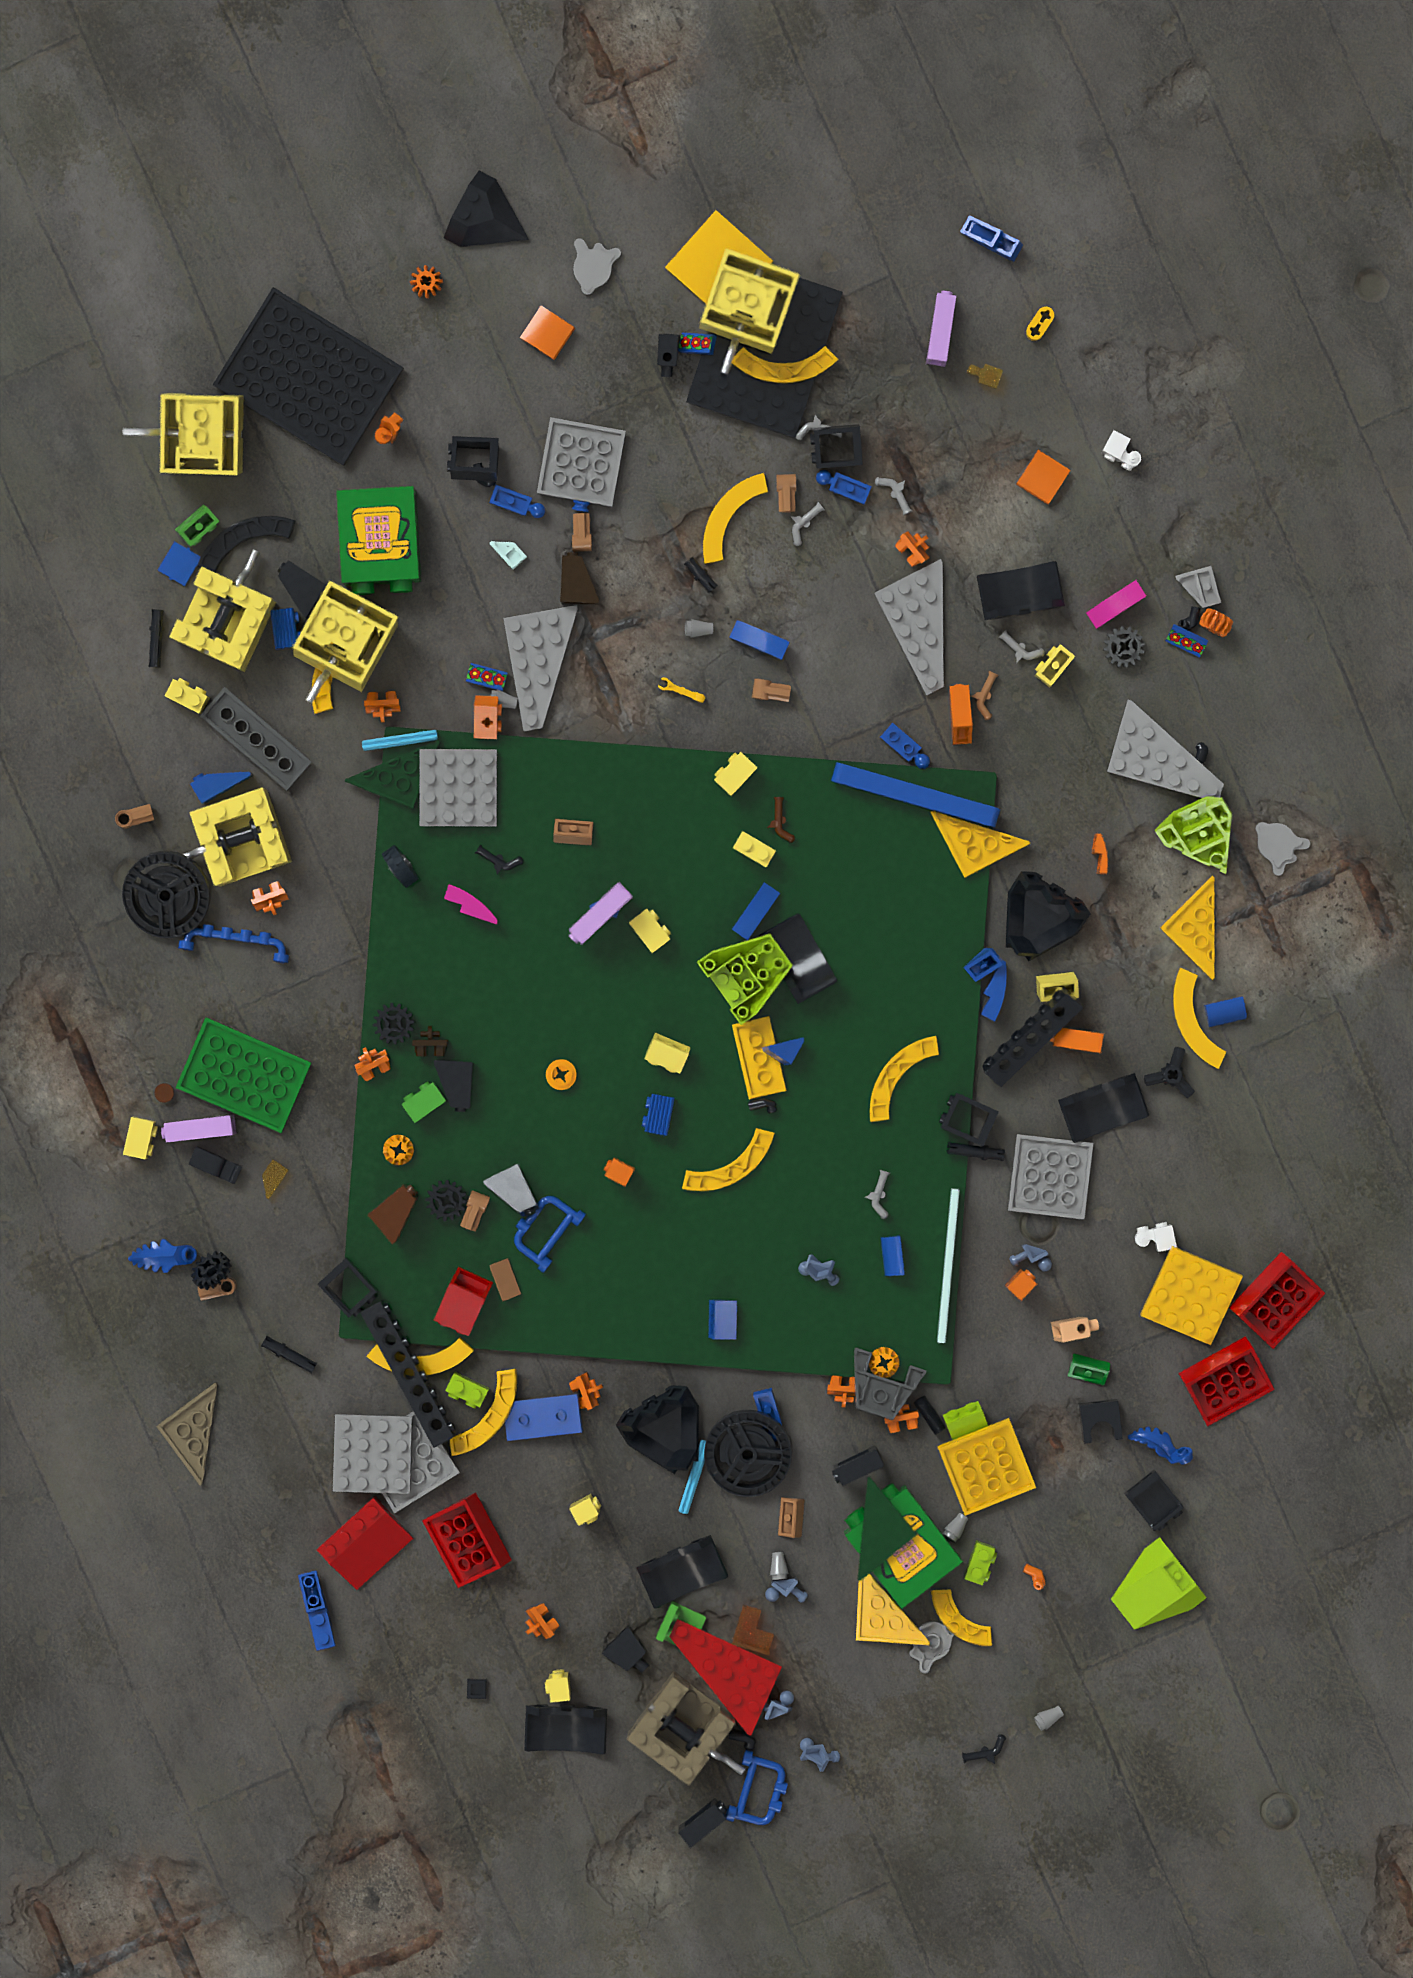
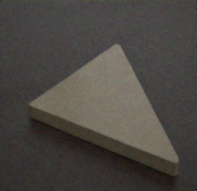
(190, 1431)

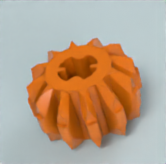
(428, 275)
(1216, 622)

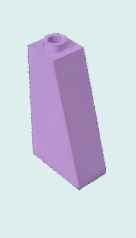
(941, 328)
(600, 913)
(199, 1128)

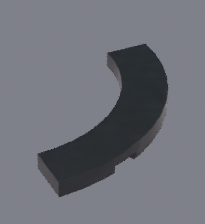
(241, 532)

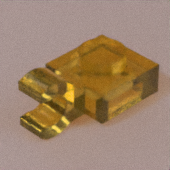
(988, 375)

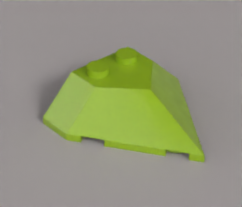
(1200, 831)

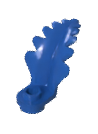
(163, 1256)
(1163, 1445)

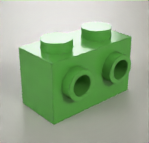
(197, 525)
(424, 1101)

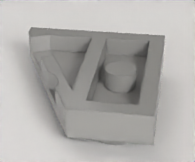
(1201, 586)

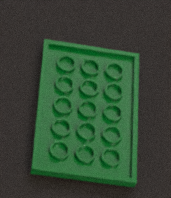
(243, 1075)

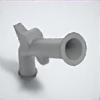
(809, 426)
(896, 493)
(804, 521)
(1019, 648)
(879, 1193)

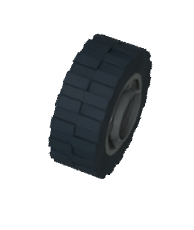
(400, 866)

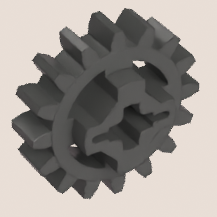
(1116, 641)

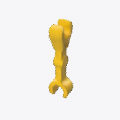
(682, 691)

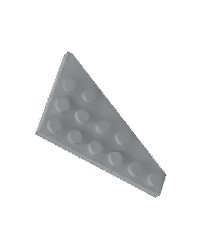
(916, 618)
(536, 654)
(1154, 757)

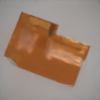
(746, 1633)

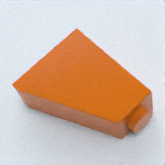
(960, 714)
(1078, 1040)

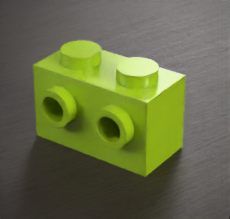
(466, 1389)
(965, 1420)
(979, 1563)

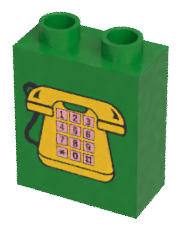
(379, 539)
(920, 1560)

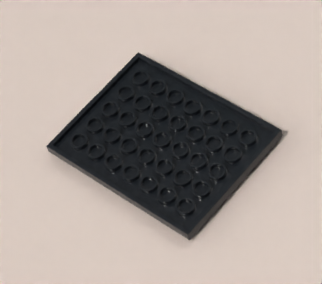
(308, 376)
(760, 402)

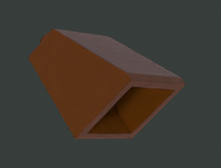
(394, 1212)

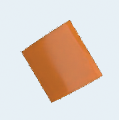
(547, 332)
(1043, 477)
(1100, 849)

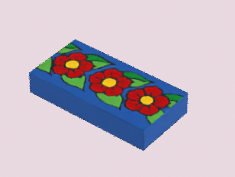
(697, 343)
(1186, 640)
(486, 677)

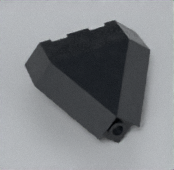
(1041, 916)
(664, 1428)

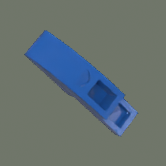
(317, 1610)

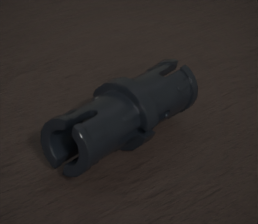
(700, 574)

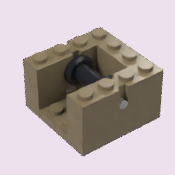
(670, 1731)

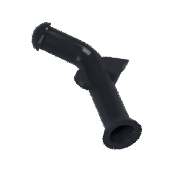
(498, 860)
(985, 1752)

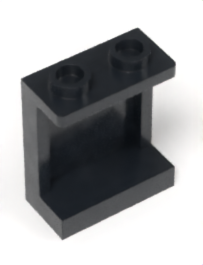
(1154, 1501)

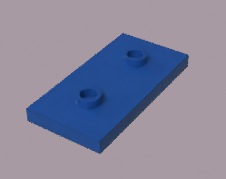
(544, 1417)

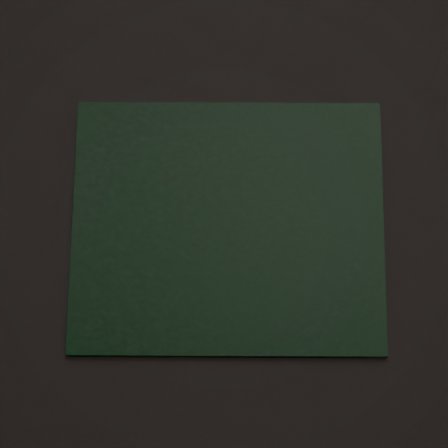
(524, 994)

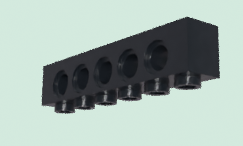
(1043, 1034)

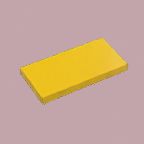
(760, 1071)

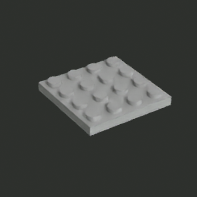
(581, 462)
(458, 787)
(1050, 1176)
(372, 1453)
(428, 1468)

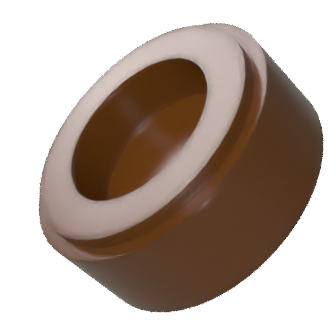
(164, 1092)

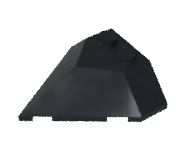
(484, 216)

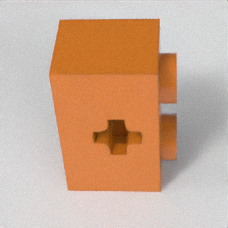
(486, 717)
(618, 1171)
(1021, 1283)

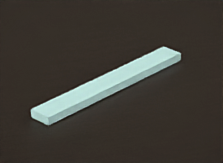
(948, 1262)

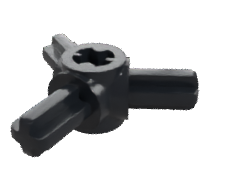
(1175, 1065)

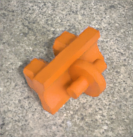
(388, 429)
(916, 547)
(382, 708)
(271, 900)
(370, 1060)
(588, 1389)
(836, 1389)
(910, 1417)
(546, 1628)

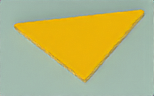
(975, 845)
(1194, 928)
(882, 1619)

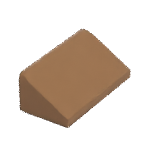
(573, 832)
(505, 1279)
(791, 1517)

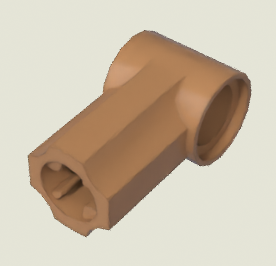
(786, 492)
(581, 533)
(766, 690)
(136, 815)
(476, 1207)
(218, 1290)

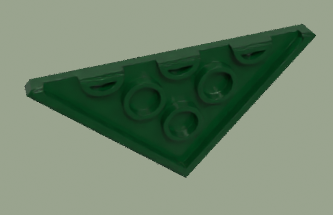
(395, 778)
(882, 1530)

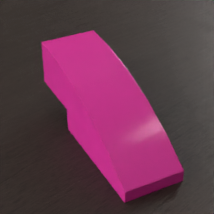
(1116, 604)
(470, 904)

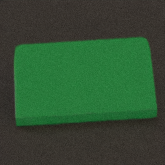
(1089, 1369)

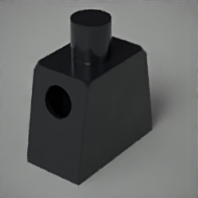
(669, 344)
(627, 1650)

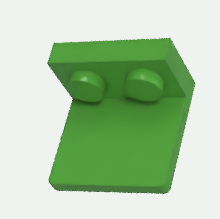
(682, 1613)

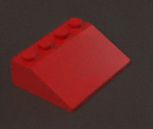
(1277, 1300)
(1226, 1381)
(467, 1540)
(365, 1543)

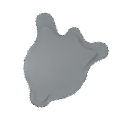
(593, 265)
(1277, 845)
(940, 1643)

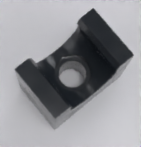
(1100, 1411)

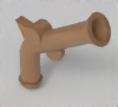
(985, 694)

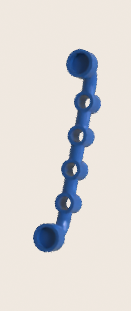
(244, 936)

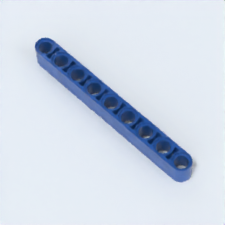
(915, 795)

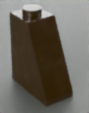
(576, 582)

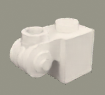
(1116, 450)
(1161, 1235)

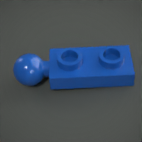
(844, 486)
(516, 502)
(905, 746)
(766, 1403)

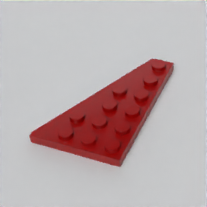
(732, 1673)

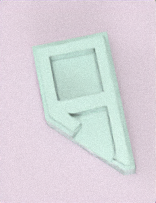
(509, 552)

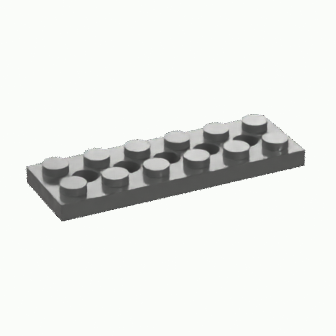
(242, 740)

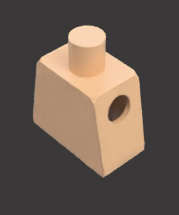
(1066, 1329)

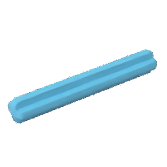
(399, 740)
(693, 1480)

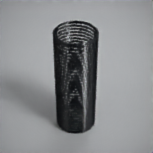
(929, 1415)

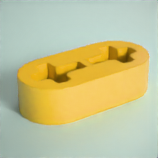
(1043, 326)

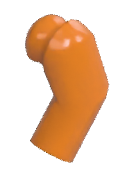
(1037, 1576)

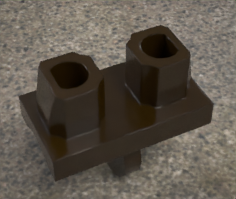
(421, 1045)

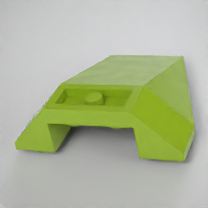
(747, 973)
(1156, 1588)

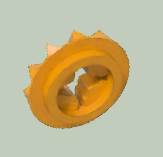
(552, 1071)
(406, 1145)
(892, 1365)

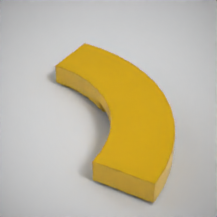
(956, 1622)

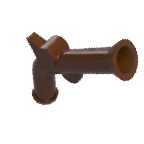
(779, 820)

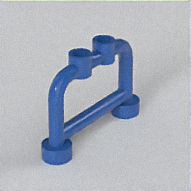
(523, 1225)
(779, 1788)

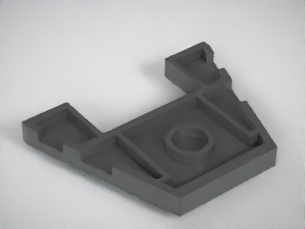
(878, 1394)

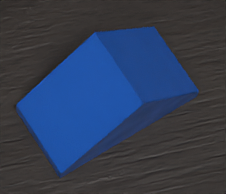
(983, 964)
(785, 1051)

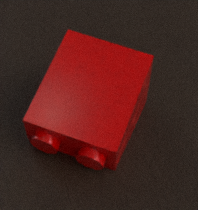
(463, 1301)

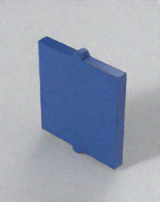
(179, 563)

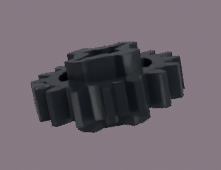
(399, 1016)
(450, 1191)
(212, 1269)

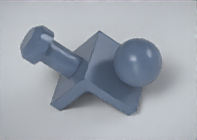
(1033, 1255)
(818, 1270)
(785, 1587)
(778, 1708)
(817, 1754)

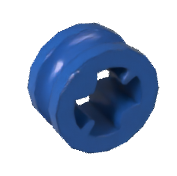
(581, 506)

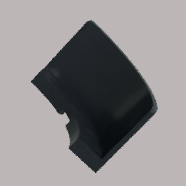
(1020, 591)
(810, 969)
(1103, 1107)
(682, 1571)
(565, 1728)

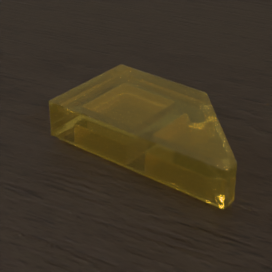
(273, 1176)

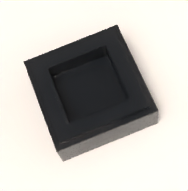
(476, 1688)

